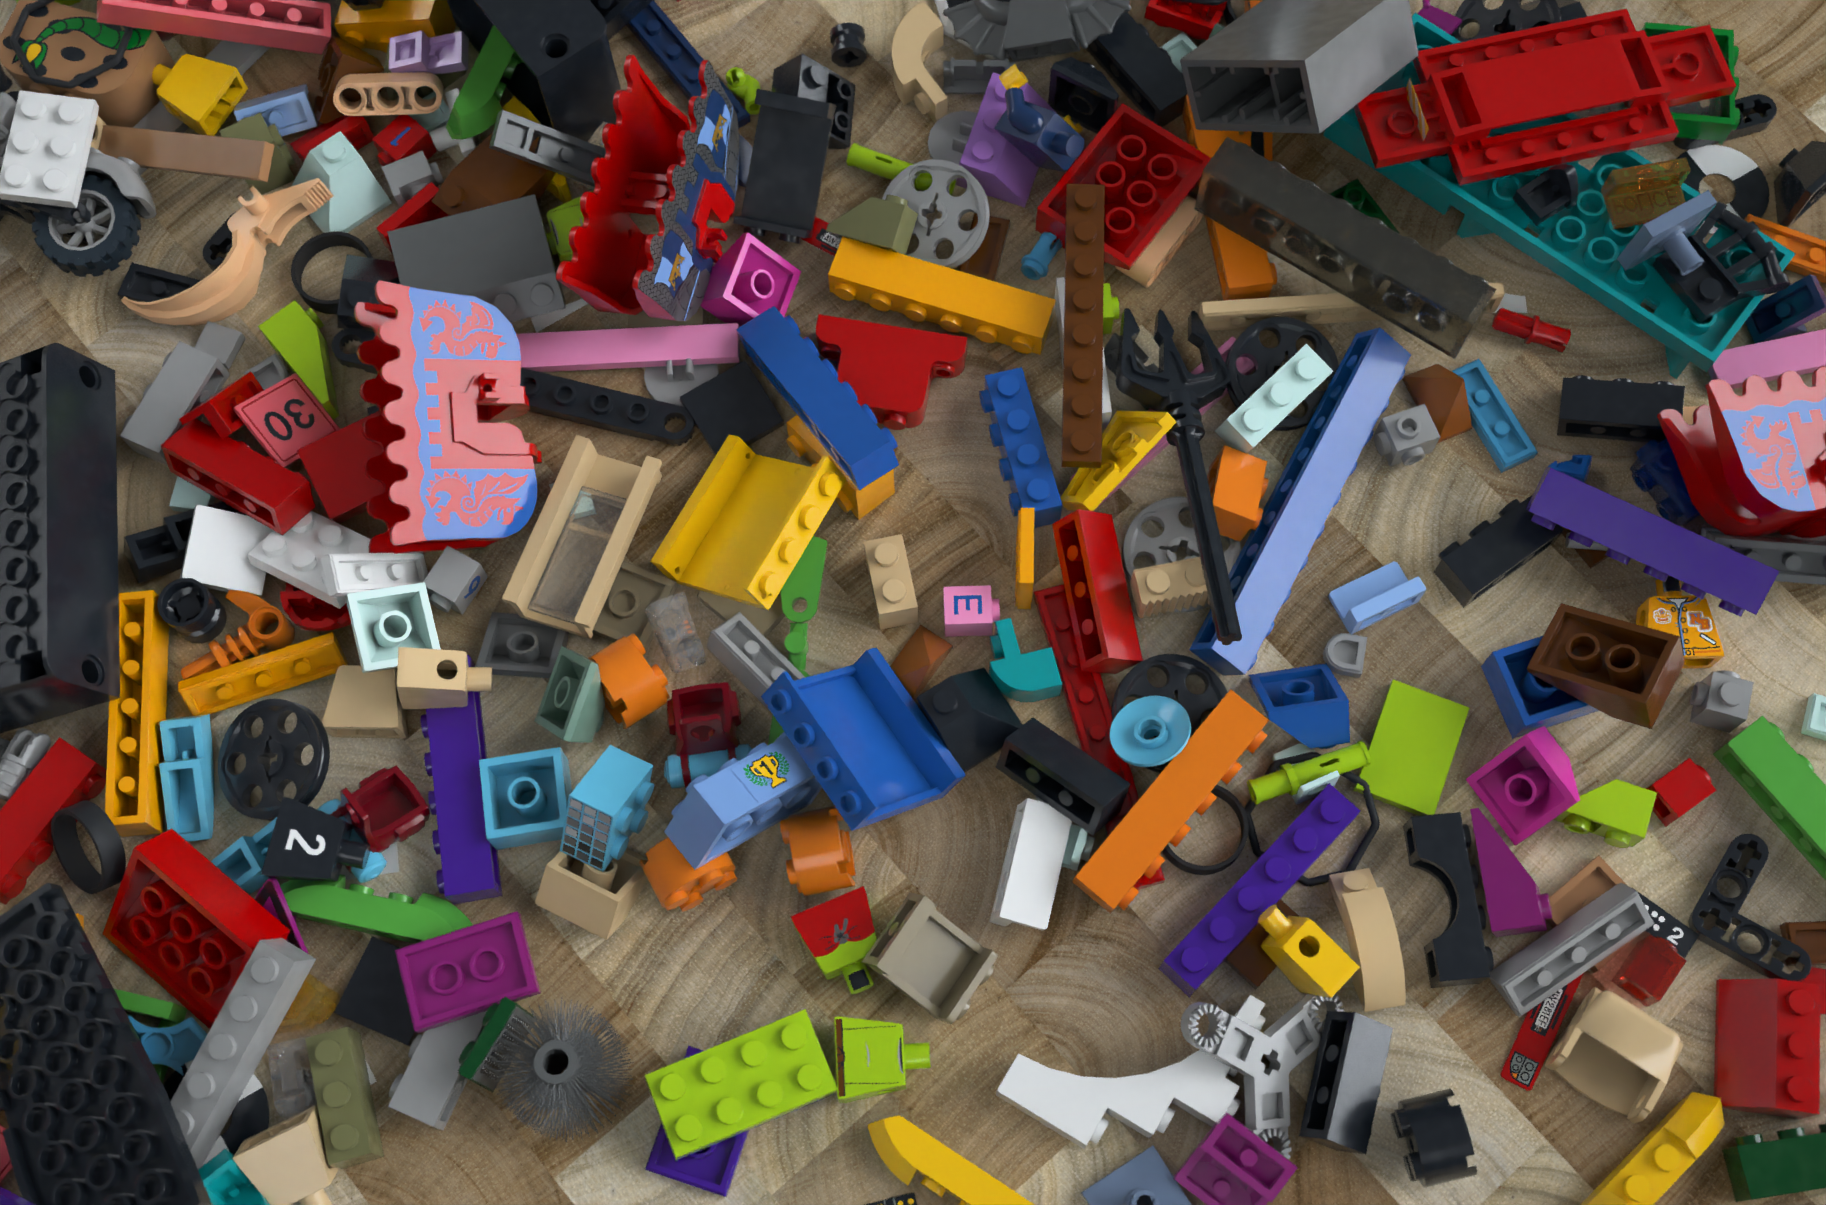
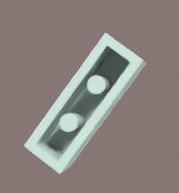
(1274, 400)

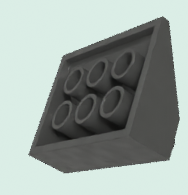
(484, 253)

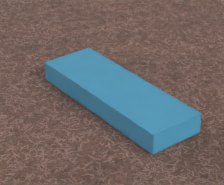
(1494, 419)

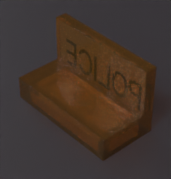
(1644, 191)

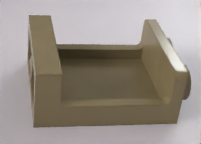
(930, 959)

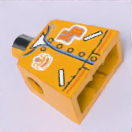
(1686, 618)

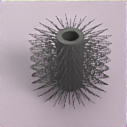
(574, 1082)

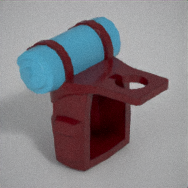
(705, 732)
(381, 813)

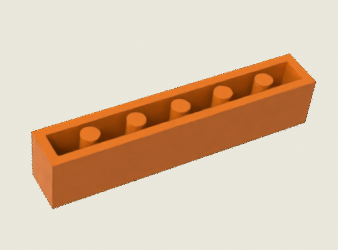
(1240, 264)
(1170, 802)

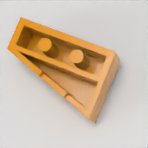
(395, 18)
(850, 497)

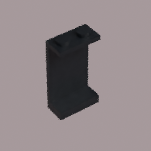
(786, 166)

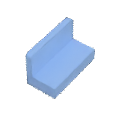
(287, 109)
(1375, 597)

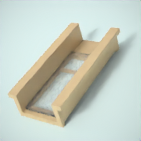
(581, 539)

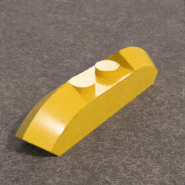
(911, 1150)
(1662, 1154)

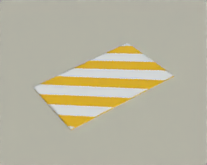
(1416, 109)

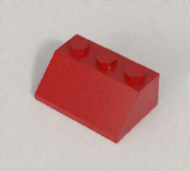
(1768, 1046)

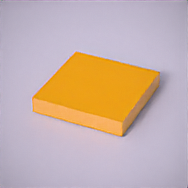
(1024, 558)

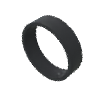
(309, 250)
(1228, 797)
(105, 839)

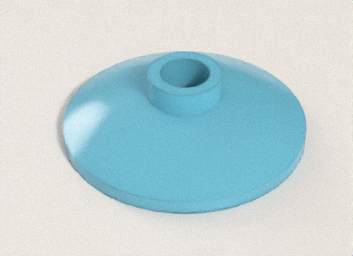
(1145, 719)

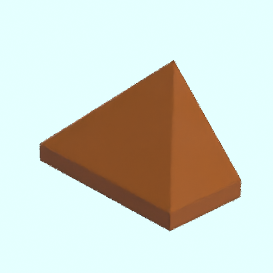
(1444, 398)
(920, 660)

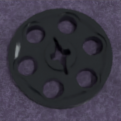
(1495, 20)
(1270, 359)
(1177, 669)
(259, 750)

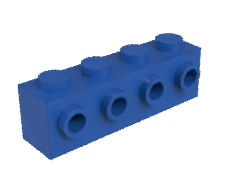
(1021, 446)

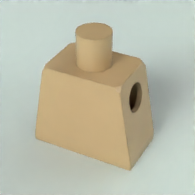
(438, 678)
(365, 705)
(289, 1161)

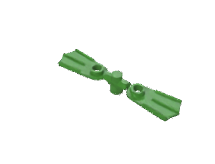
(806, 585)

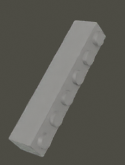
(238, 1042)

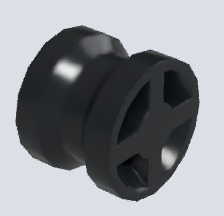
(848, 45)

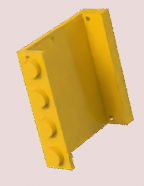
(747, 524)

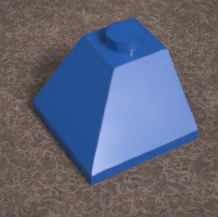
(1305, 704)

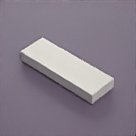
(371, 571)

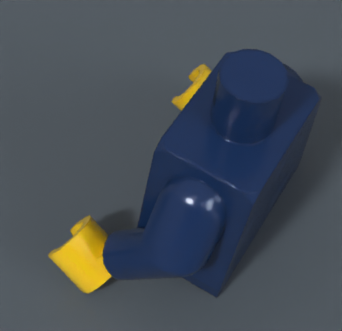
(1036, 130)

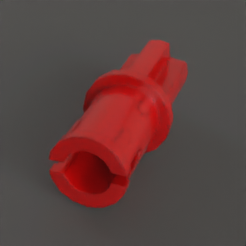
(1531, 329)

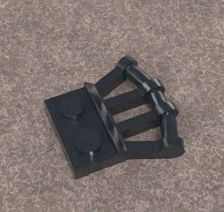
(1711, 284)

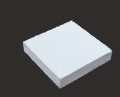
(220, 548)

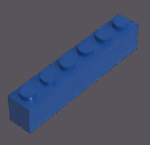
(818, 397)

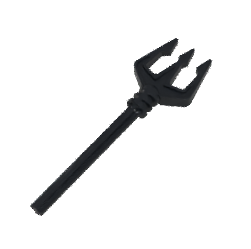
(1182, 396)

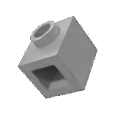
(1406, 436)
(1721, 700)

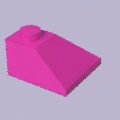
(749, 282)
(1527, 784)

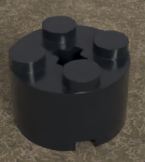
(1435, 1138)

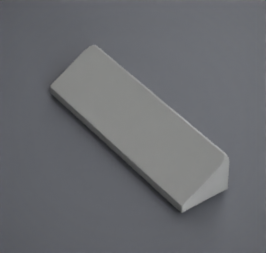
(749, 655)
(1571, 948)

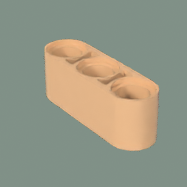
(373, 103)
(1165, 244)

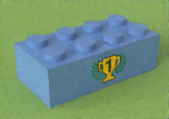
(741, 801)

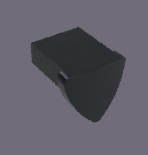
(1548, 193)

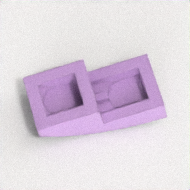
(423, 54)

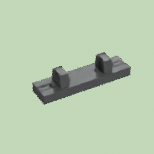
(554, 149)

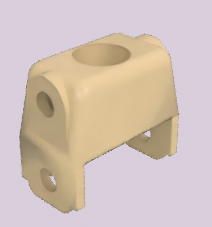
(1616, 1055)

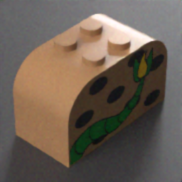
(69, 42)

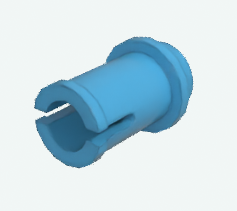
(1036, 263)

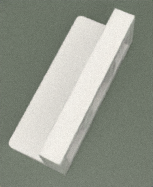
(1031, 866)

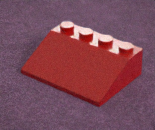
(1144, 179)
(187, 923)

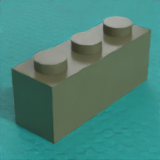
(344, 1098)

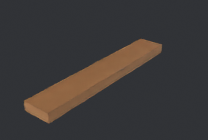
(189, 152)

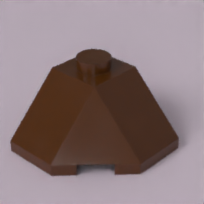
(341, 60)

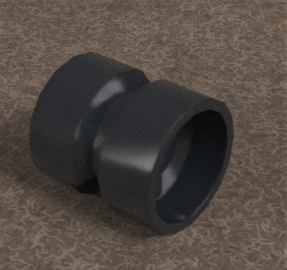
(192, 610)

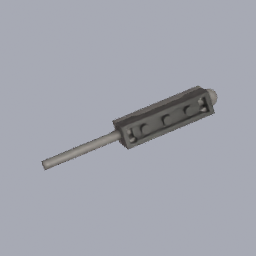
(1795, 557)

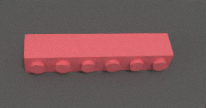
(268, 23)

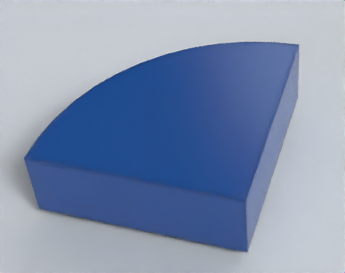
(1577, 467)

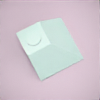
(349, 180)
(390, 620)

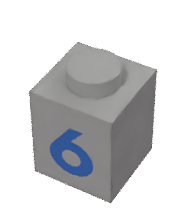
(454, 581)

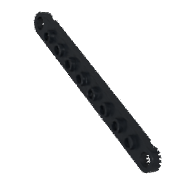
(571, 400)

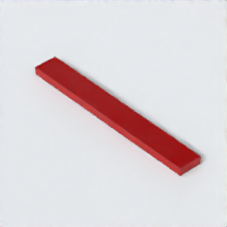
(1085, 701)

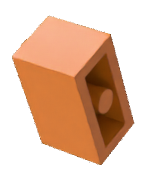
(1236, 489)

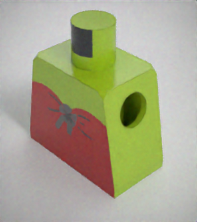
(840, 937)

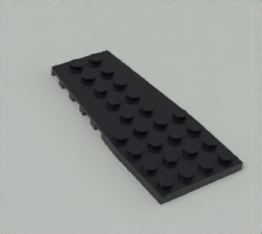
(75, 1077)

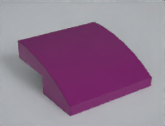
(1234, 1167)

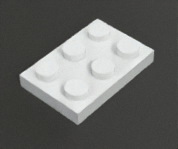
(48, 149)
(298, 553)

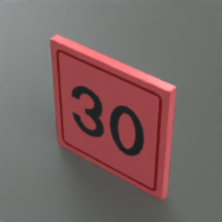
(285, 419)

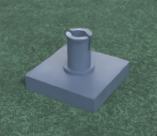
(1670, 234)
(1138, 1182)

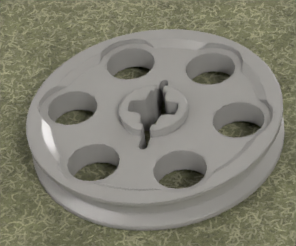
(950, 207)
(1173, 536)

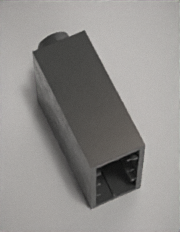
(1297, 63)

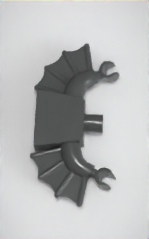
(1033, 26)

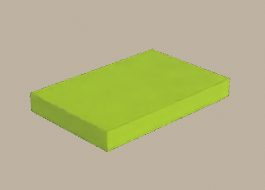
(1412, 748)

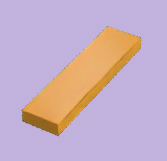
(262, 675)

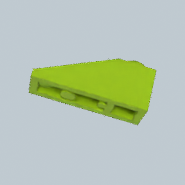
(304, 349)

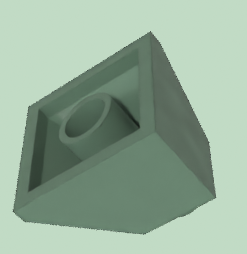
(573, 698)

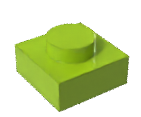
(1110, 309)

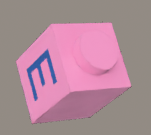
(969, 611)

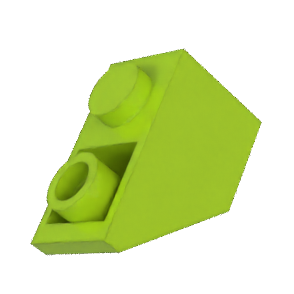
(1612, 811)

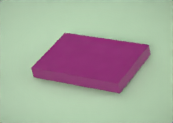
(467, 971)

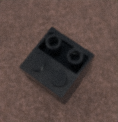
(813, 81)

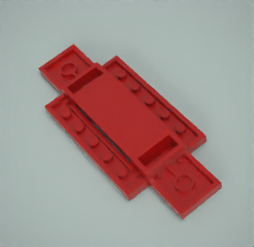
(1539, 76)

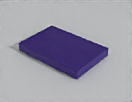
(707, 1169)

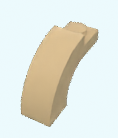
(913, 42)
(1371, 939)

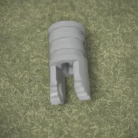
(20, 759)

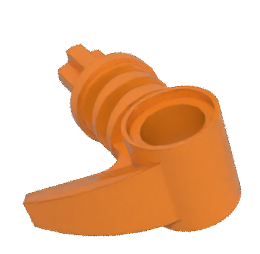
(250, 636)

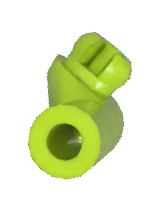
(744, 87)

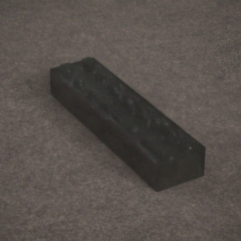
(1342, 247)

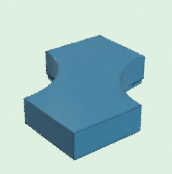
(173, 1044)

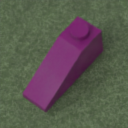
(1509, 890)

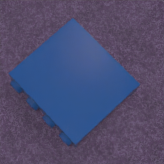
(864, 739)

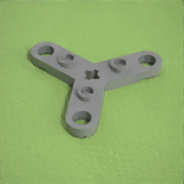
(1242, 1048)

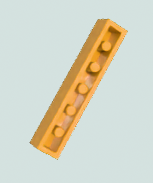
(941, 296)
(134, 735)

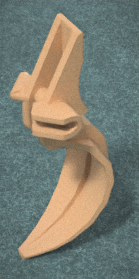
(237, 279)

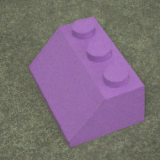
(991, 157)

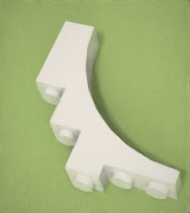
(1077, 1103)

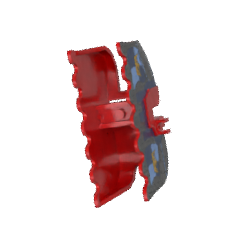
(660, 170)

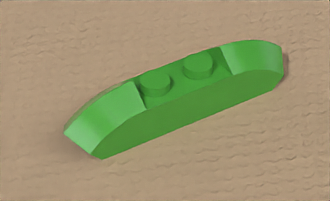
(483, 89)
(363, 912)

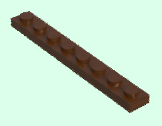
(1083, 327)

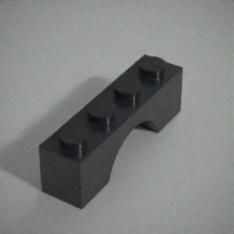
(1440, 848)

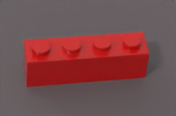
(239, 476)
(1097, 592)
(25, 820)

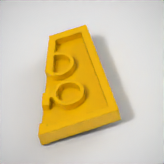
(1124, 445)

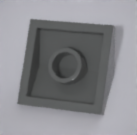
(520, 646)

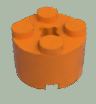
(629, 682)
(819, 851)
(677, 881)

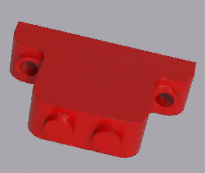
(890, 365)

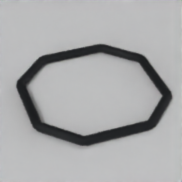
(55, 82)
(1363, 845)

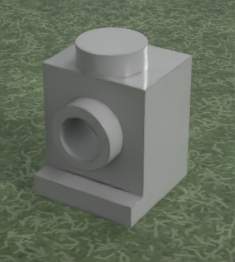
(410, 176)

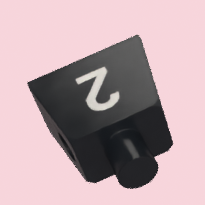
(311, 845)

